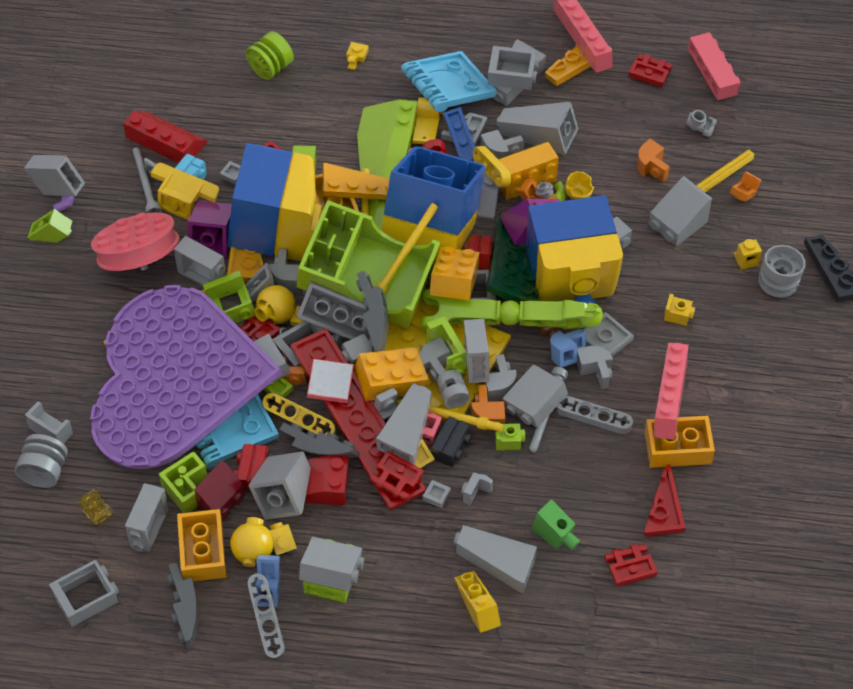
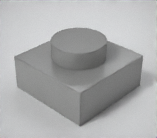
(230, 172)
(436, 494)

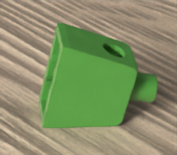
(555, 526)

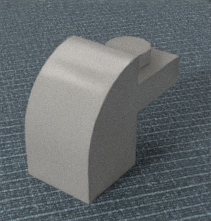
(499, 147)
(283, 273)
(434, 357)
(595, 360)
(500, 382)
(386, 403)

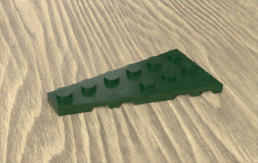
(510, 269)

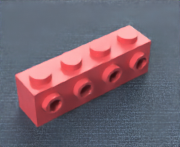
(714, 66)

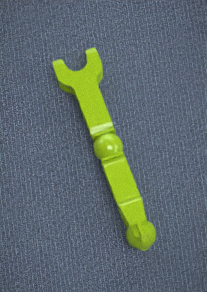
(562, 314)

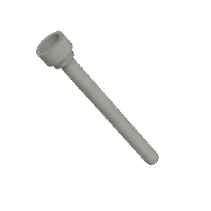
(151, 206)
(561, 374)

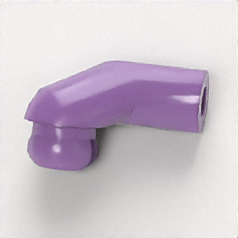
(65, 203)

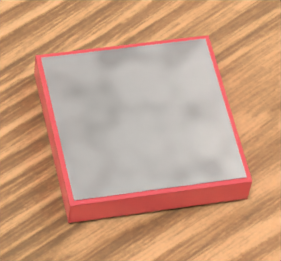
(330, 381)

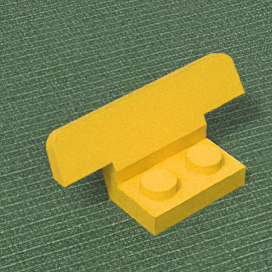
(181, 190)

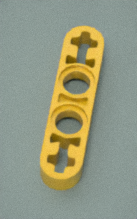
(494, 168)
(300, 413)

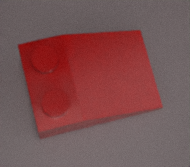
(328, 480)

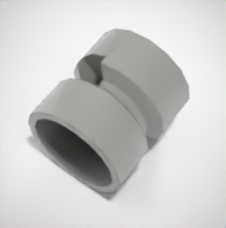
(453, 389)

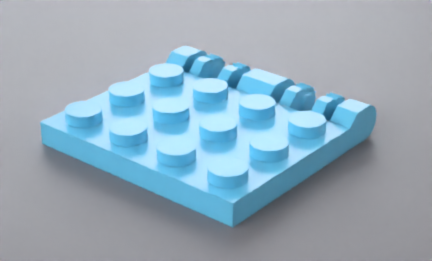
(448, 80)
(246, 426)

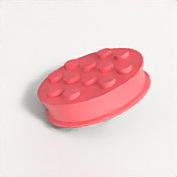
(135, 241)

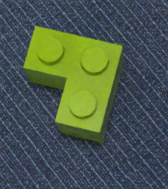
(181, 480)

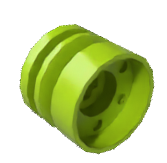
(269, 55)

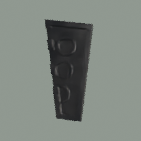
(832, 268)

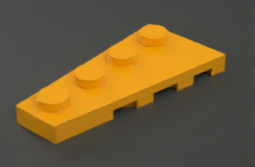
(568, 67)
(352, 183)
(244, 261)

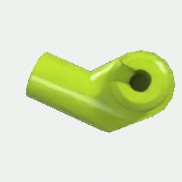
(560, 191)

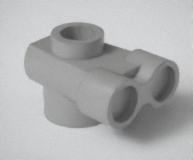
(698, 122)

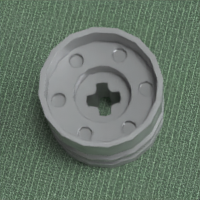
(781, 271)
(41, 460)

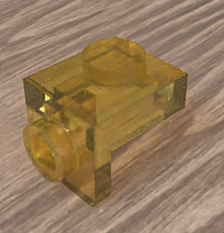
(94, 506)

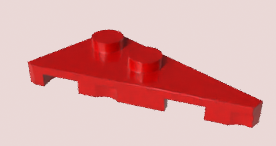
(666, 510)

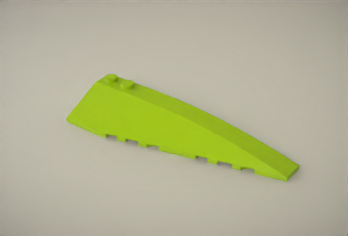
(384, 141)

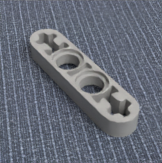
(592, 417)
(262, 616)

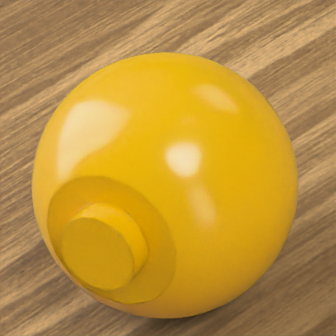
(275, 304)
(250, 541)

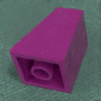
(516, 219)
(210, 225)

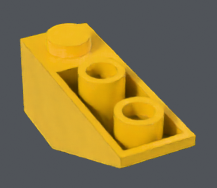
(478, 601)

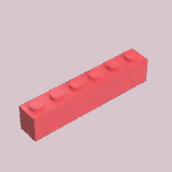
(584, 34)
(671, 391)

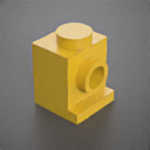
(747, 249)
(678, 310)

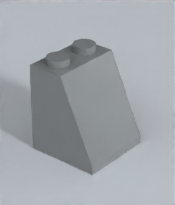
(681, 212)
(281, 485)

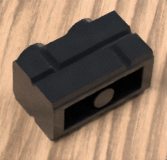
(451, 441)

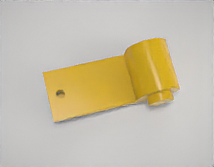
(426, 122)

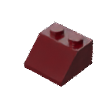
(219, 490)

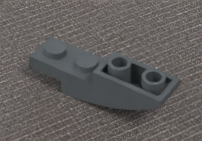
(375, 320)
(319, 444)
(185, 608)

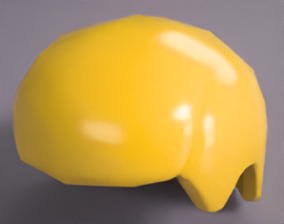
(578, 185)

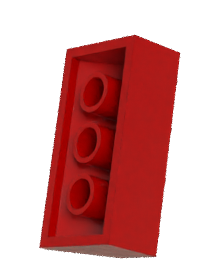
(161, 136)

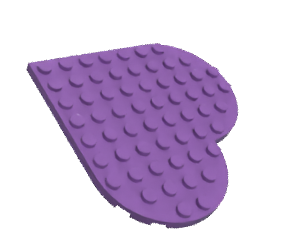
(175, 376)

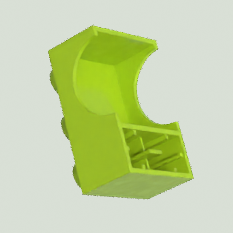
(352, 243)

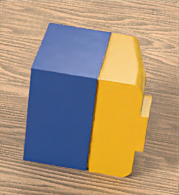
(439, 179)
(274, 202)
(573, 249)

